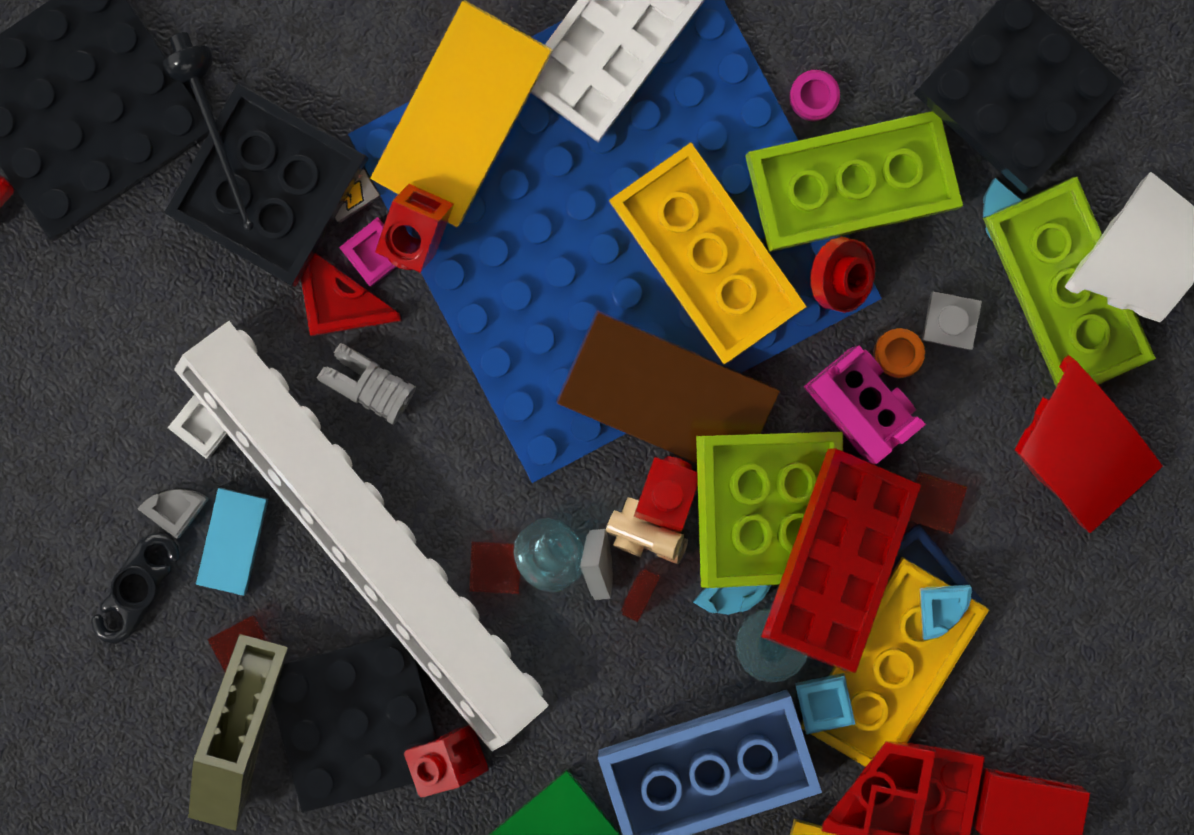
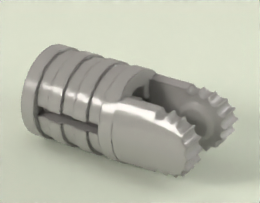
(375, 389)

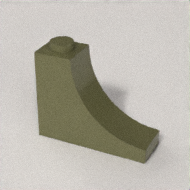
(234, 733)

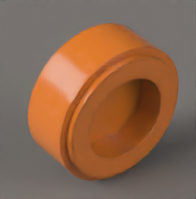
(899, 352)

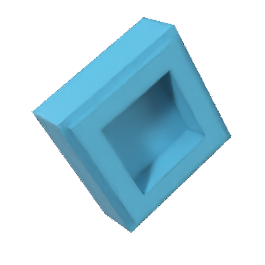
(825, 703)

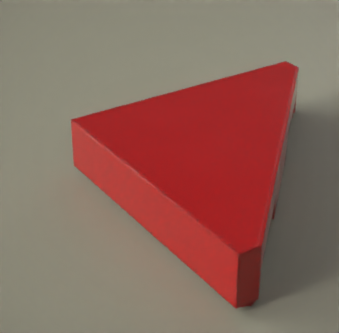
(339, 302)

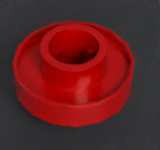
(843, 274)

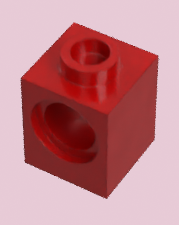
(426, 215)

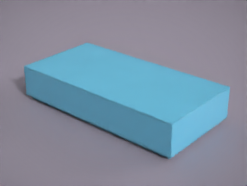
(232, 541)

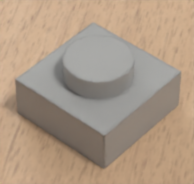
(951, 320)

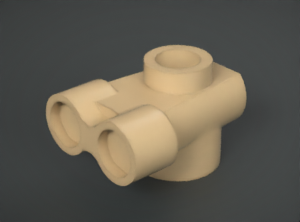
(636, 534)

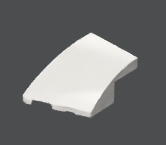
(1143, 254)

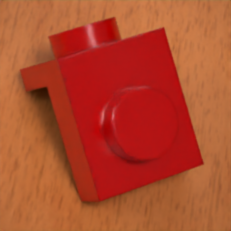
(667, 493)

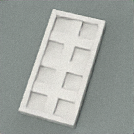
(606, 55)

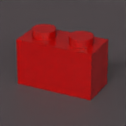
(1028, 805)

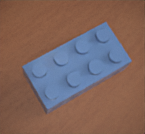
(710, 769)

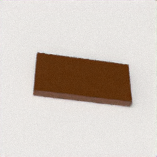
(661, 389)

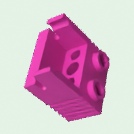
(857, 423)

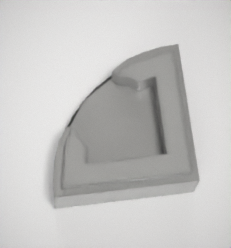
(174, 509)
(597, 564)

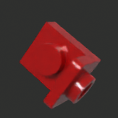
(446, 762)

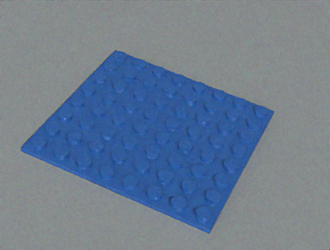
(552, 251)

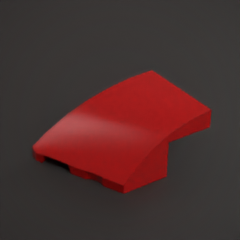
(1085, 448)
(910, 793)

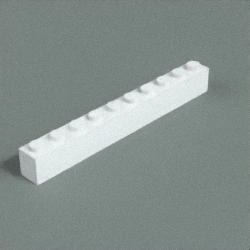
(361, 535)

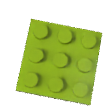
(754, 502)

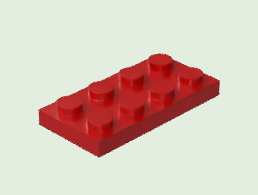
(841, 560)

